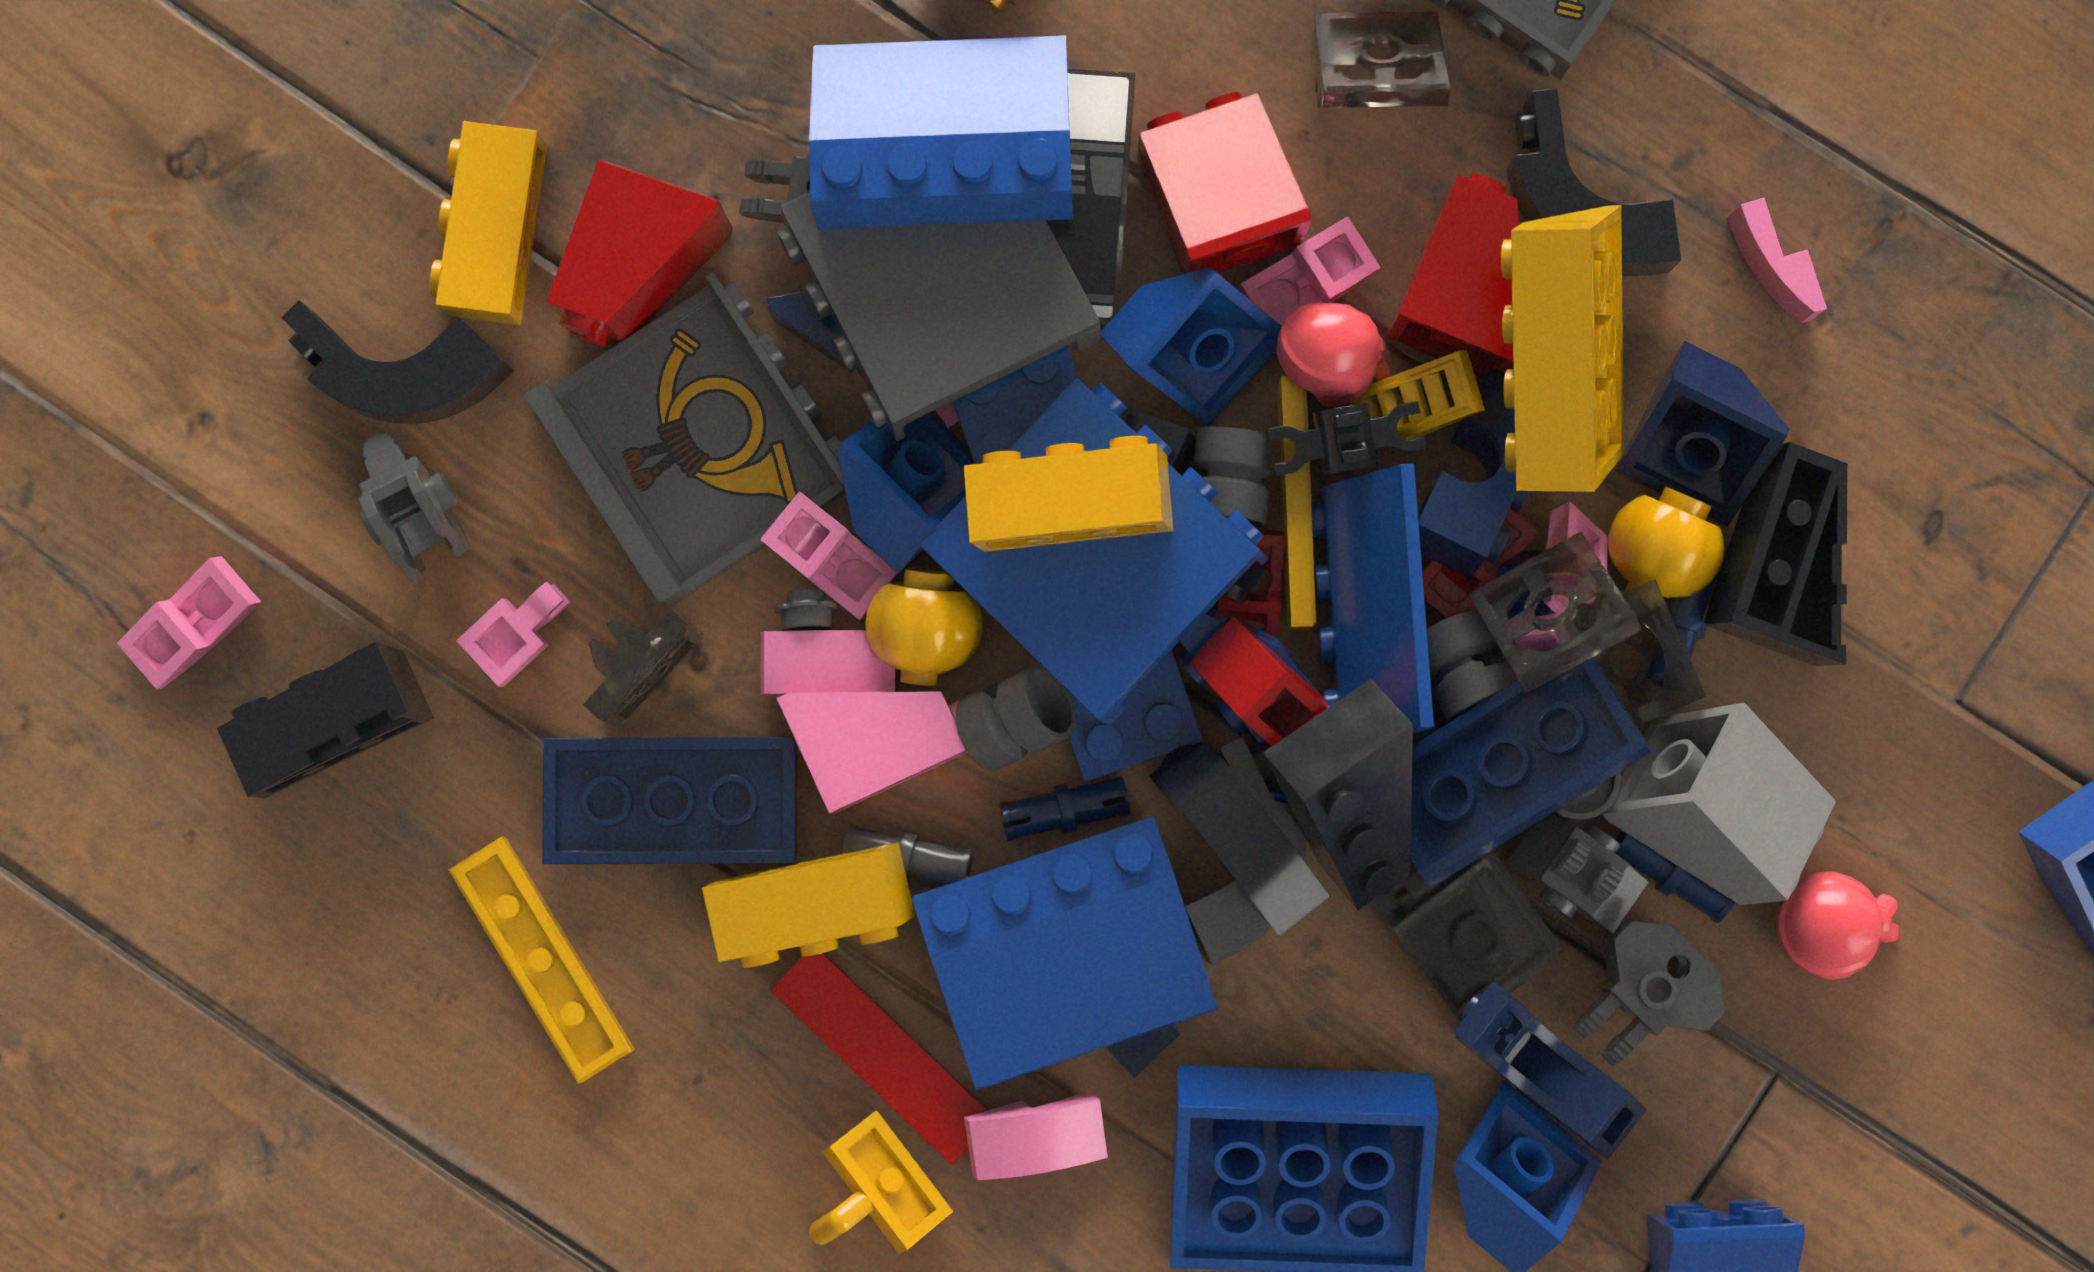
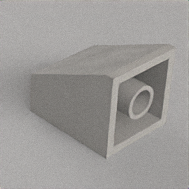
(1724, 803)

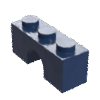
(1463, 518)

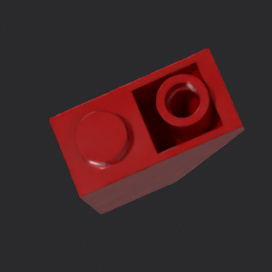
(1256, 682)

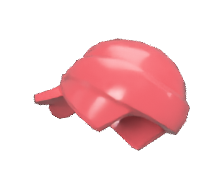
(1331, 352)
(1834, 925)

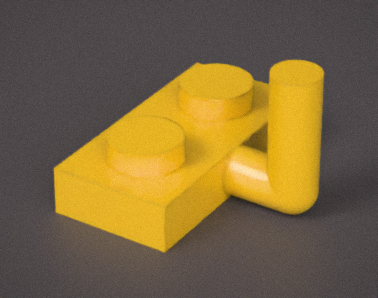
(883, 1184)

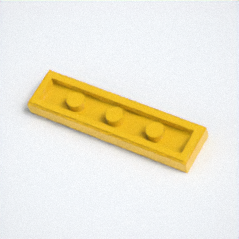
(1296, 514)
(541, 959)

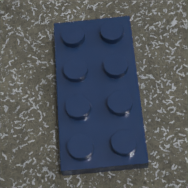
(1515, 765)
(669, 800)

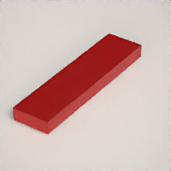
(880, 1052)

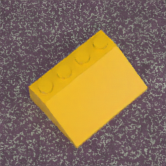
(1565, 350)

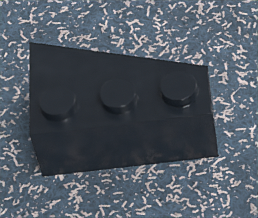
(1786, 560)
(324, 719)
(1352, 790)

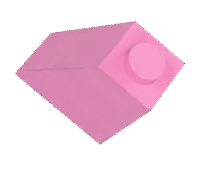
(870, 739)

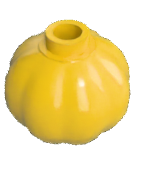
(1666, 543)
(923, 625)

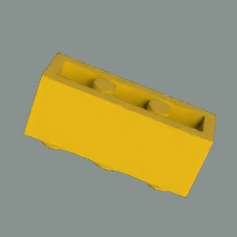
(489, 222)
(1068, 495)
(809, 905)

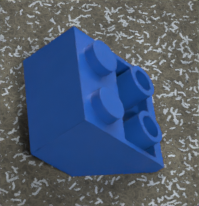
(1736, 1240)

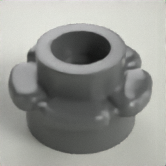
(806, 611)

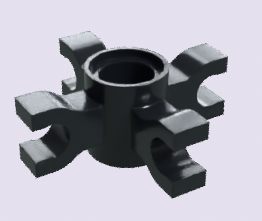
(1346, 438)

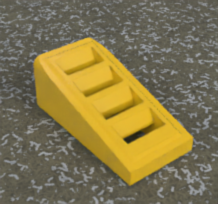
(1462, 383)

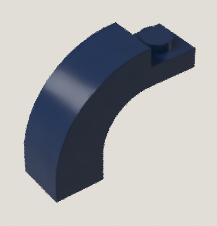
(1547, 1070)

